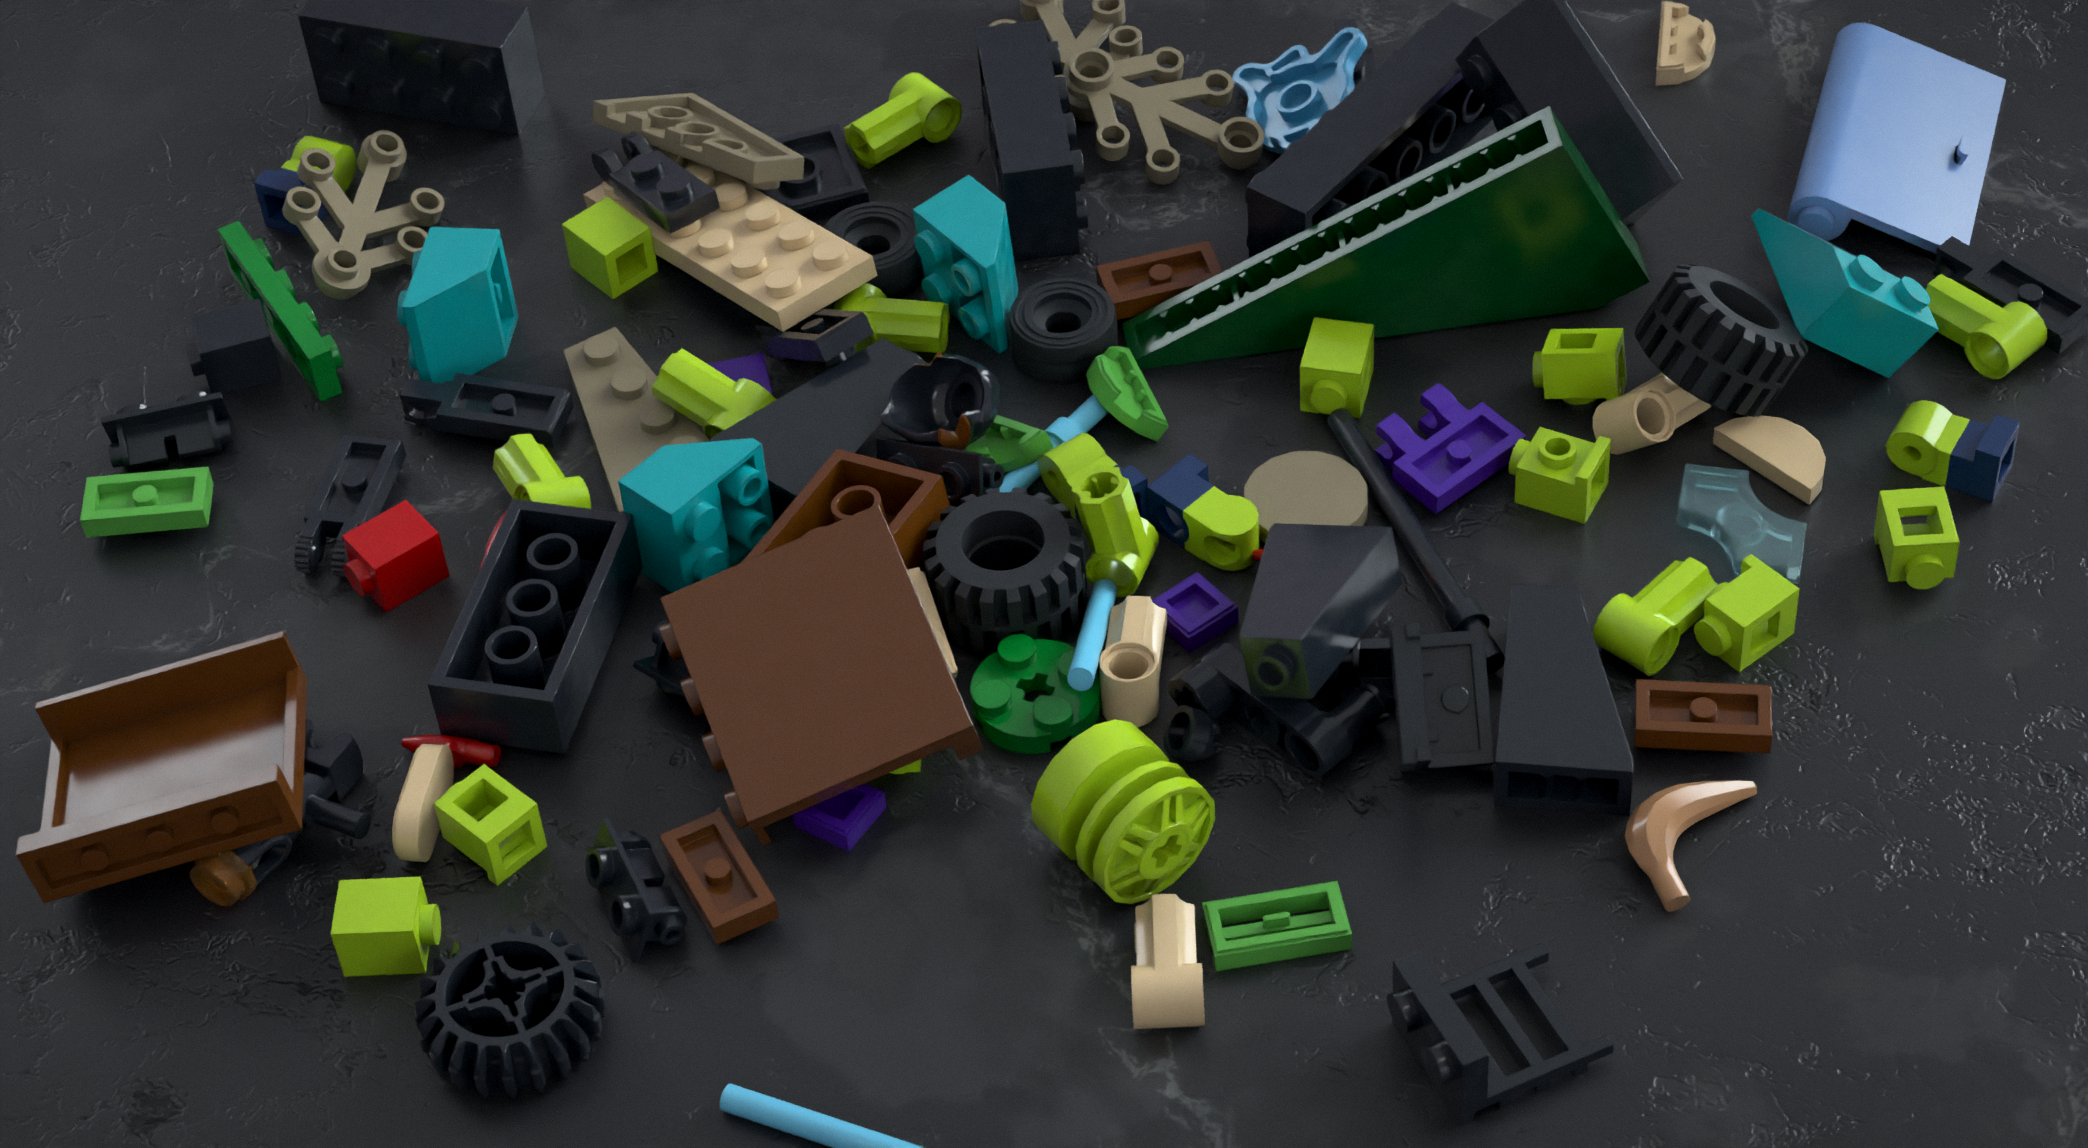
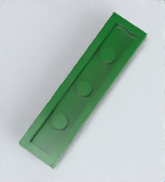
(290, 322)

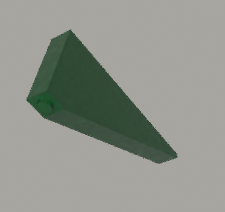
(1464, 243)

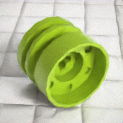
(1123, 811)

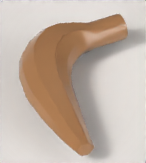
(1664, 817)

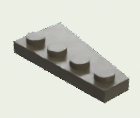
(704, 135)
(620, 408)

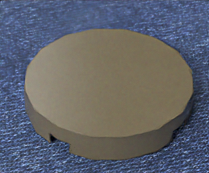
(1307, 490)

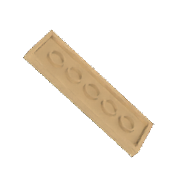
(757, 251)

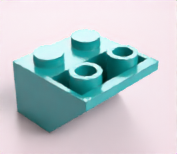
(969, 258)
(458, 303)
(698, 508)

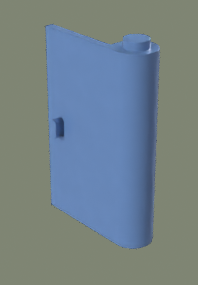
(1890, 139)

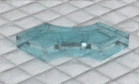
(1728, 511)

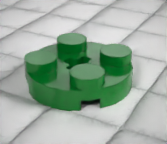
(1027, 666)

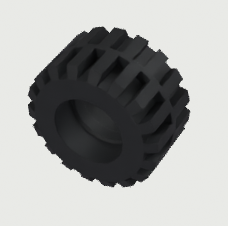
(1720, 340)
(1006, 568)

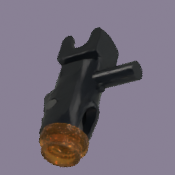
(327, 774)

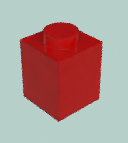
(394, 556)

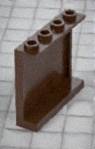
(814, 670)
(170, 767)

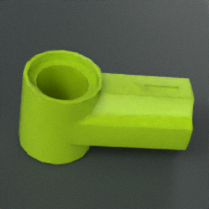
(913, 111)
(906, 323)
(1991, 335)
(706, 393)
(534, 476)
(1114, 530)
(1649, 625)

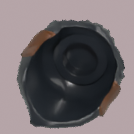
(943, 402)

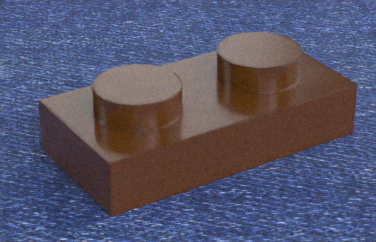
(1153, 278)
(1703, 716)
(719, 876)

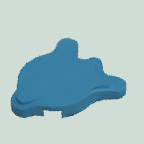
(1299, 87)

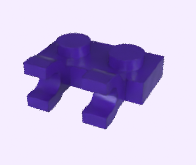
(1457, 457)

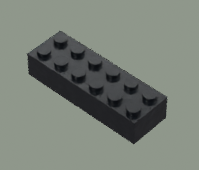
(1380, 134)

